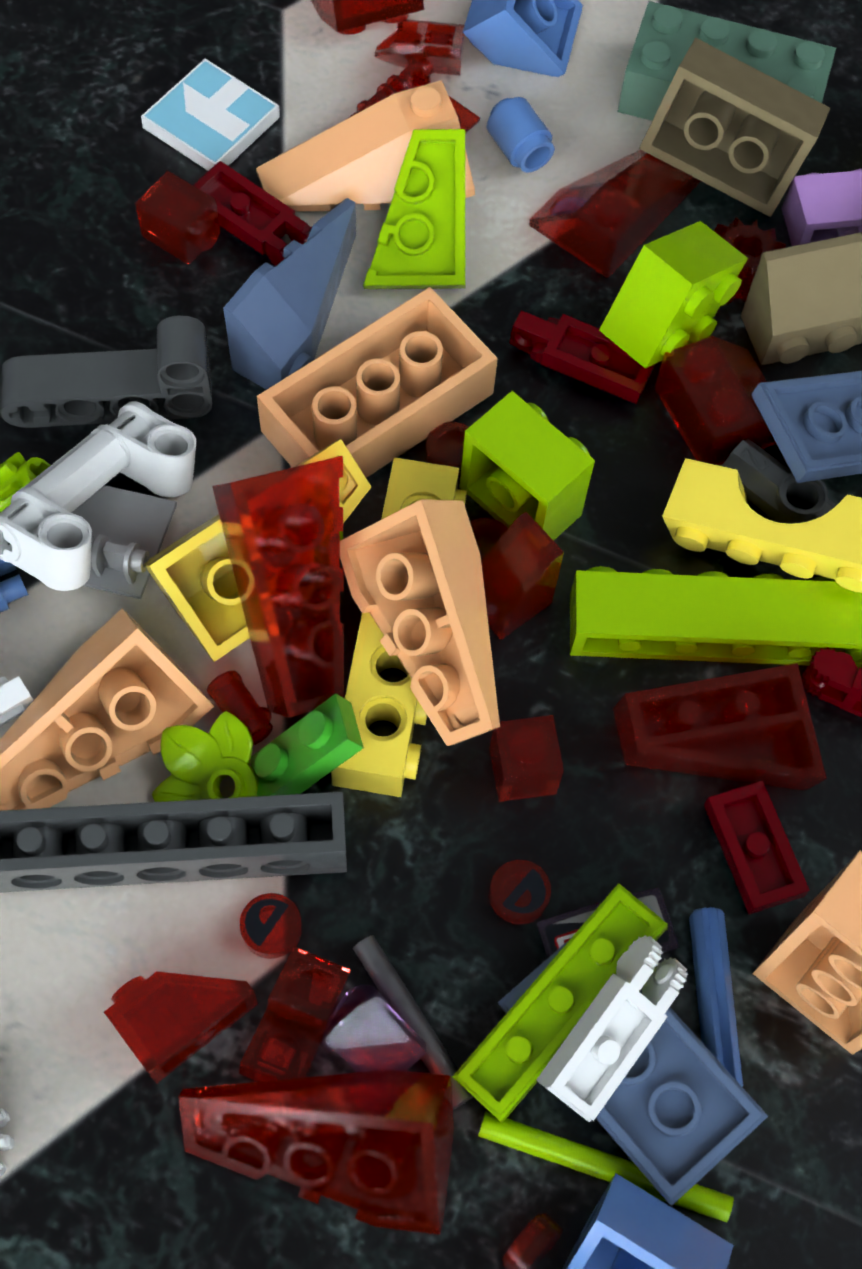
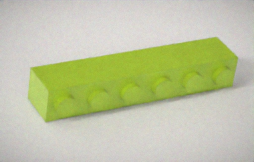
(711, 617)

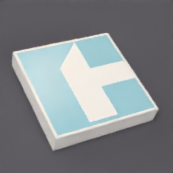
(210, 116)

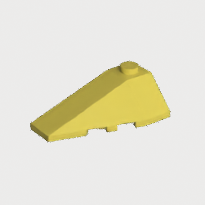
(200, 577)

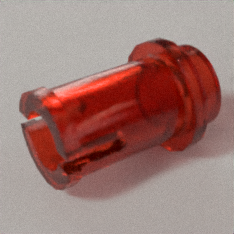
(233, 696)

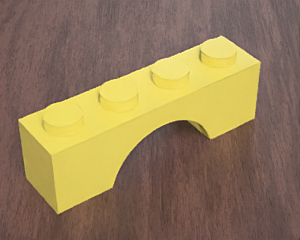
(712, 512)

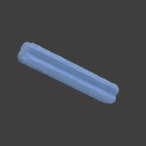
(715, 988)

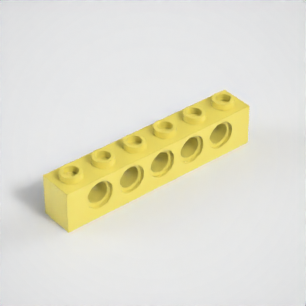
(391, 758)

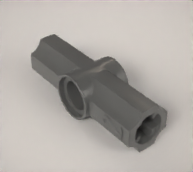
(772, 486)

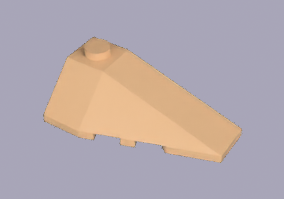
(96, 716)

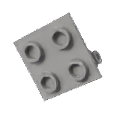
(125, 535)

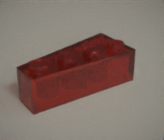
(289, 578)

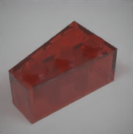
(725, 728)

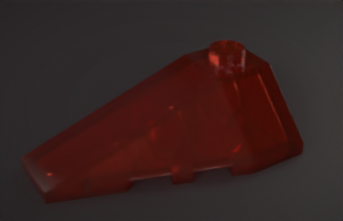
(613, 209)

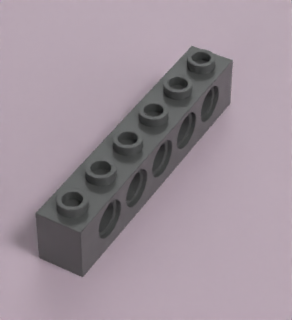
(172, 841)

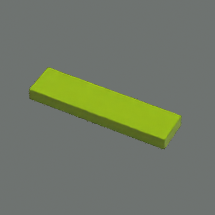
(538, 1023)

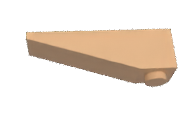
(360, 154)
(427, 596)

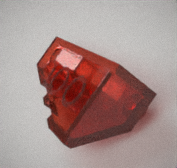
(350, 1137)

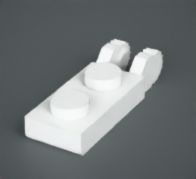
(614, 1029)

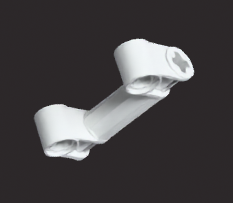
(40, 521)

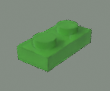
(308, 749)

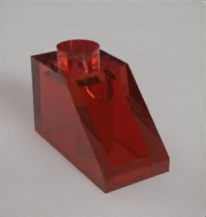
(520, 575)
(176, 1016)

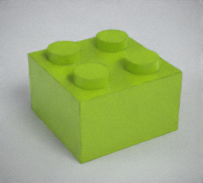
(673, 293)
(525, 464)

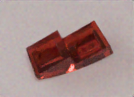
(295, 1018)

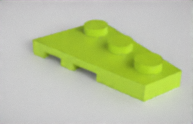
(425, 223)

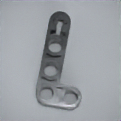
(97, 384)

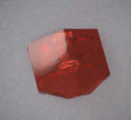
(419, 39)

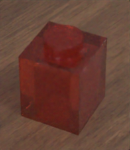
(178, 217)
(526, 758)

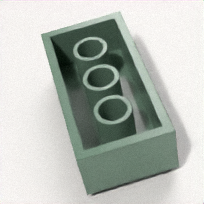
(670, 31)

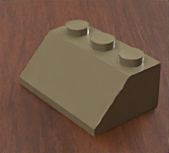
(806, 300)

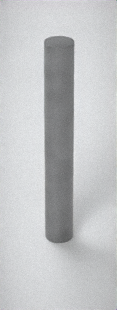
(402, 1002)

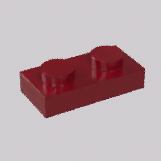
(756, 847)

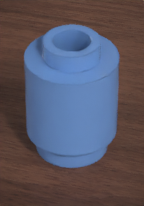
(520, 134)

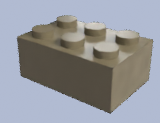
(734, 127)

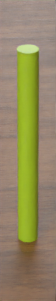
(596, 1163)

